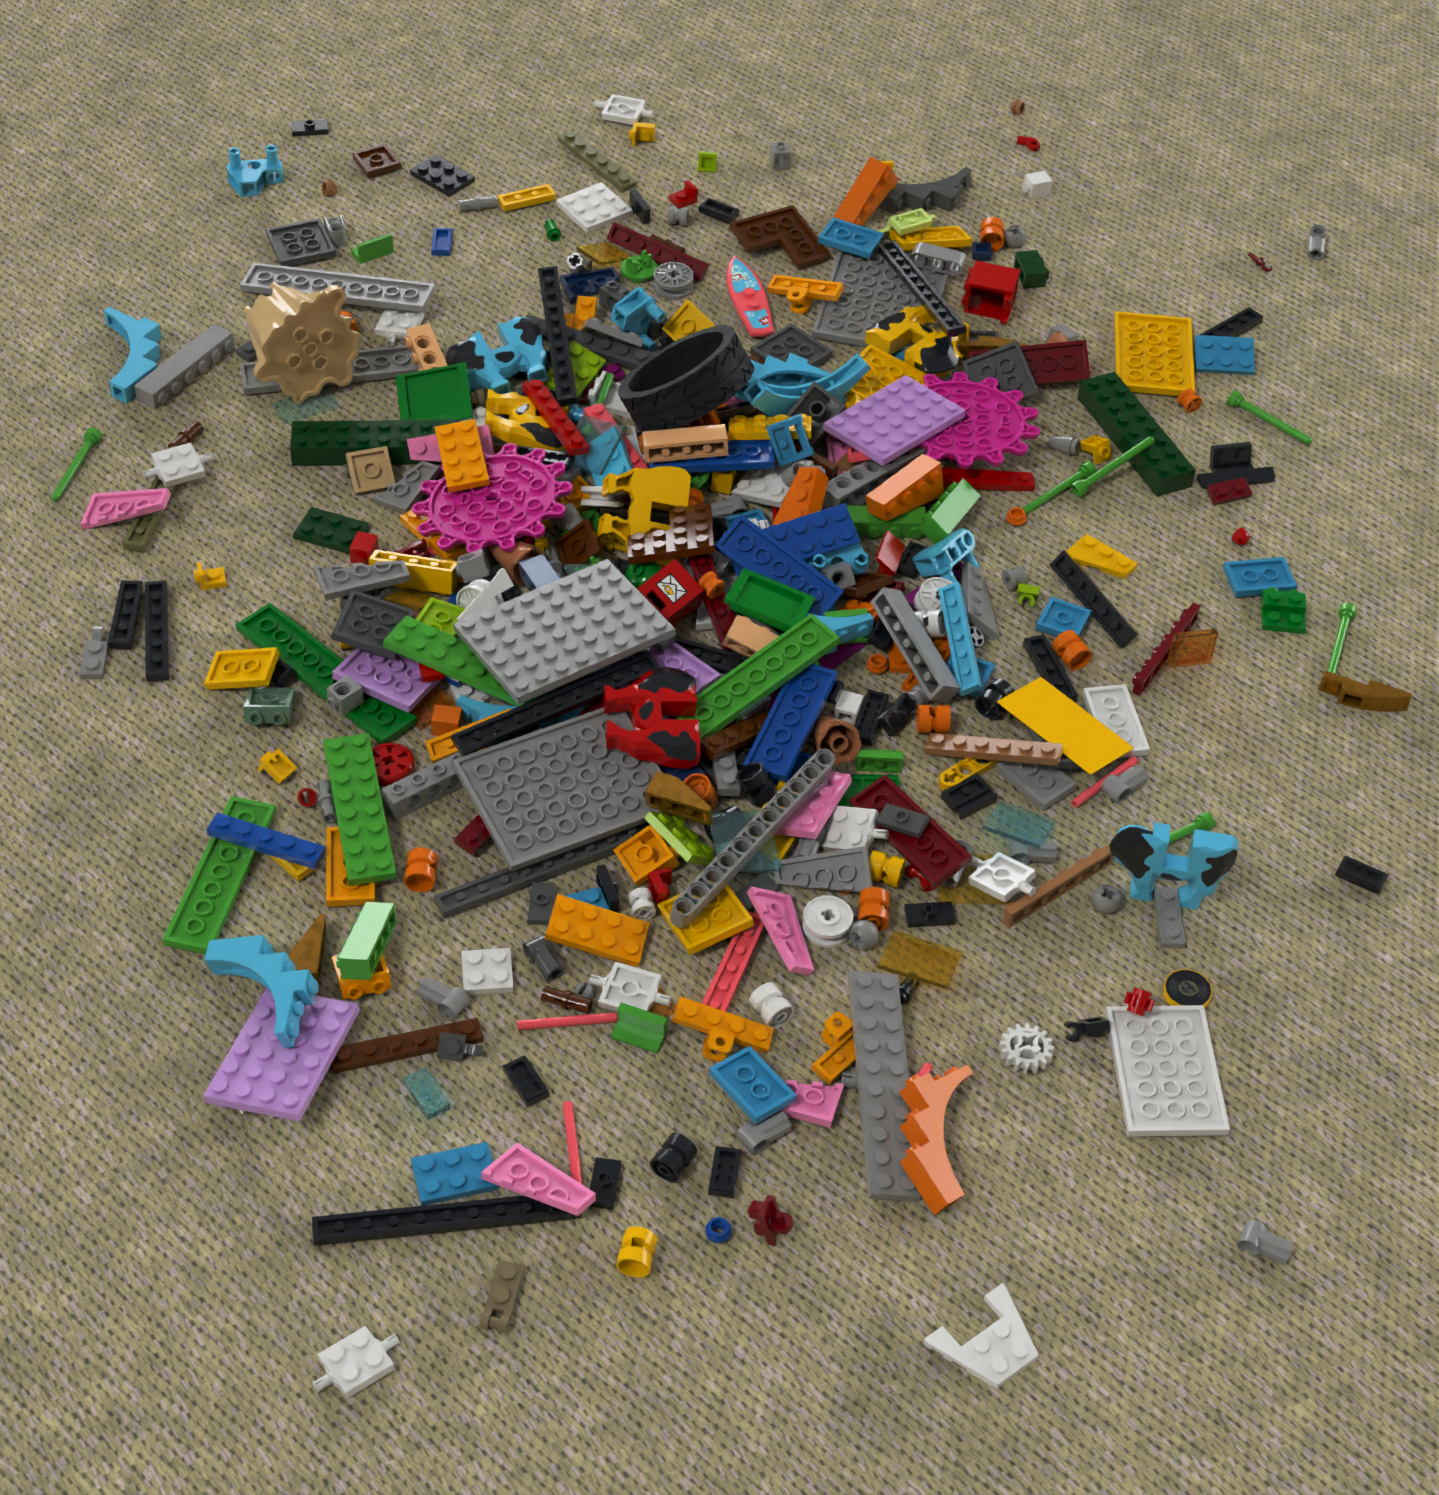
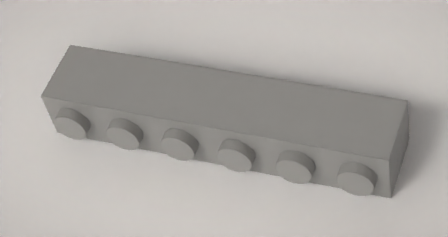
(184, 366)
(915, 645)

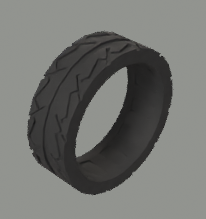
(686, 379)

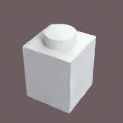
(1037, 184)
(848, 706)

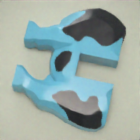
(489, 369)
(1146, 858)

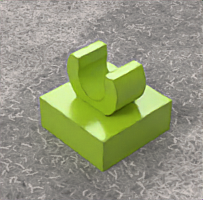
(707, 161)
(1027, 592)

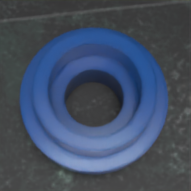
(718, 1223)

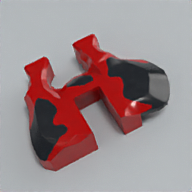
(654, 739)

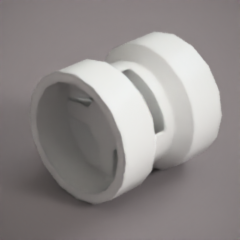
(641, 903)

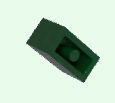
(1032, 269)

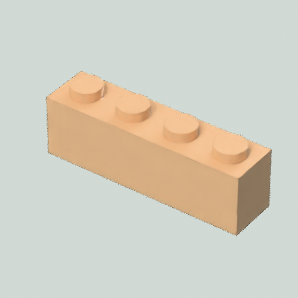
(685, 443)
(747, 636)

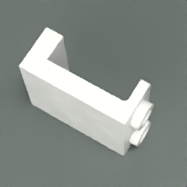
(613, 402)

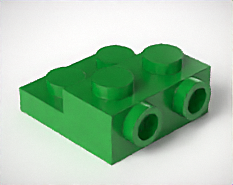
(1283, 610)

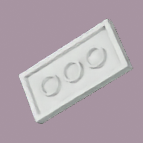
(1116, 711)

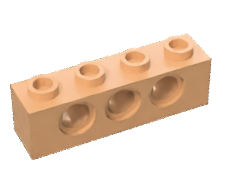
(424, 337)

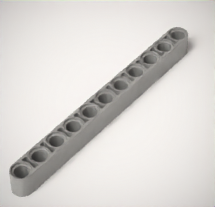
(748, 844)

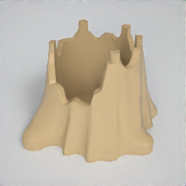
(302, 339)

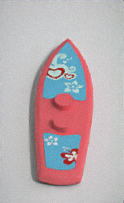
(749, 298)

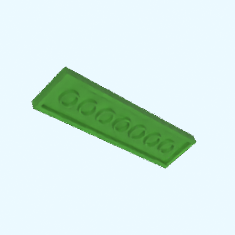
(446, 656)
(762, 674)
(359, 809)
(216, 882)

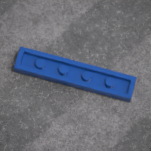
(266, 840)

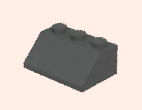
(821, 406)

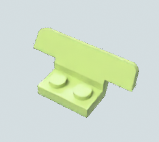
(908, 222)

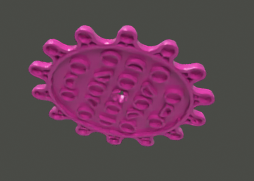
(991, 424)
(524, 499)

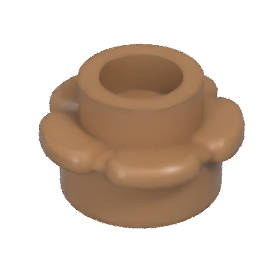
(1017, 107)
(329, 188)

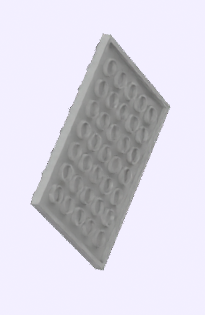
(869, 294)
(563, 631)
(556, 788)

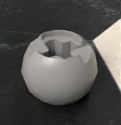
(1014, 236)
(1106, 899)
(863, 935)

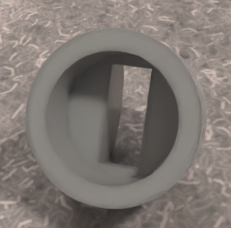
(587, 993)

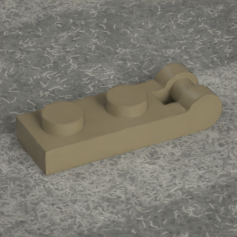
(502, 1296)

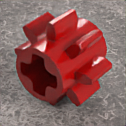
(1139, 1001)

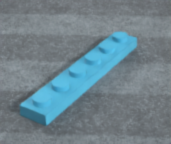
(960, 638)

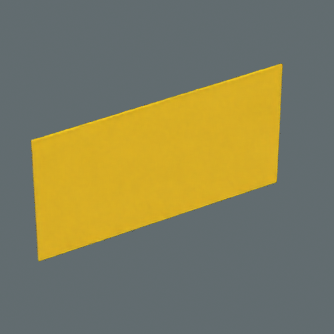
(1064, 722)

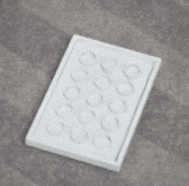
(1167, 1072)

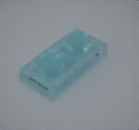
(426, 1093)

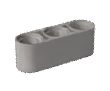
(938, 258)

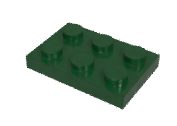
(329, 529)

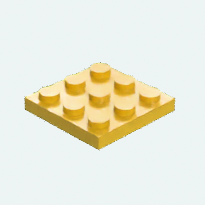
(718, 921)

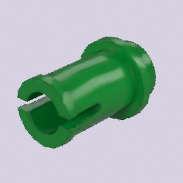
(553, 232)

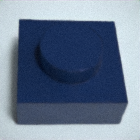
(981, 251)

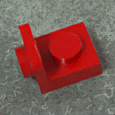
(686, 196)
(658, 884)

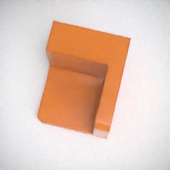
(446, 719)

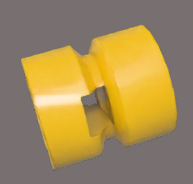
(886, 869)
(636, 1252)

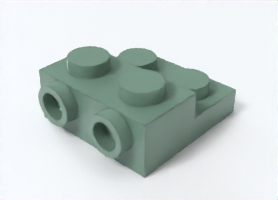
(269, 705)

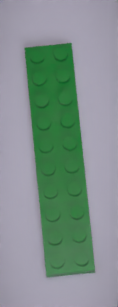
(314, 668)

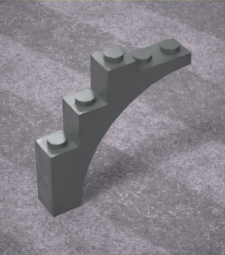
(941, 193)

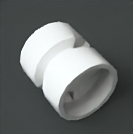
(932, 622)
(771, 1005)

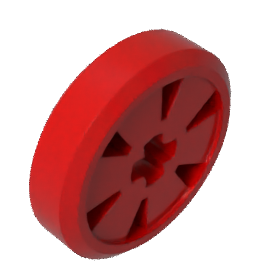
(401, 760)

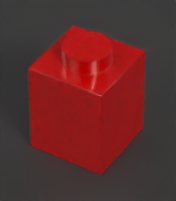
(363, 547)

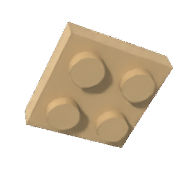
(370, 470)

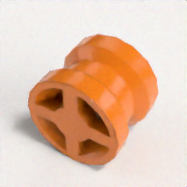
(1189, 400)
(712, 585)

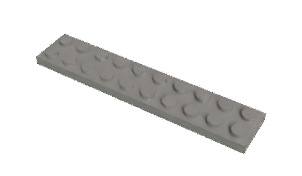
(359, 289)
(367, 366)
(880, 1078)

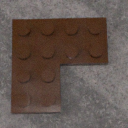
(785, 228)
(688, 536)

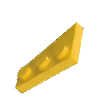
(1096, 554)

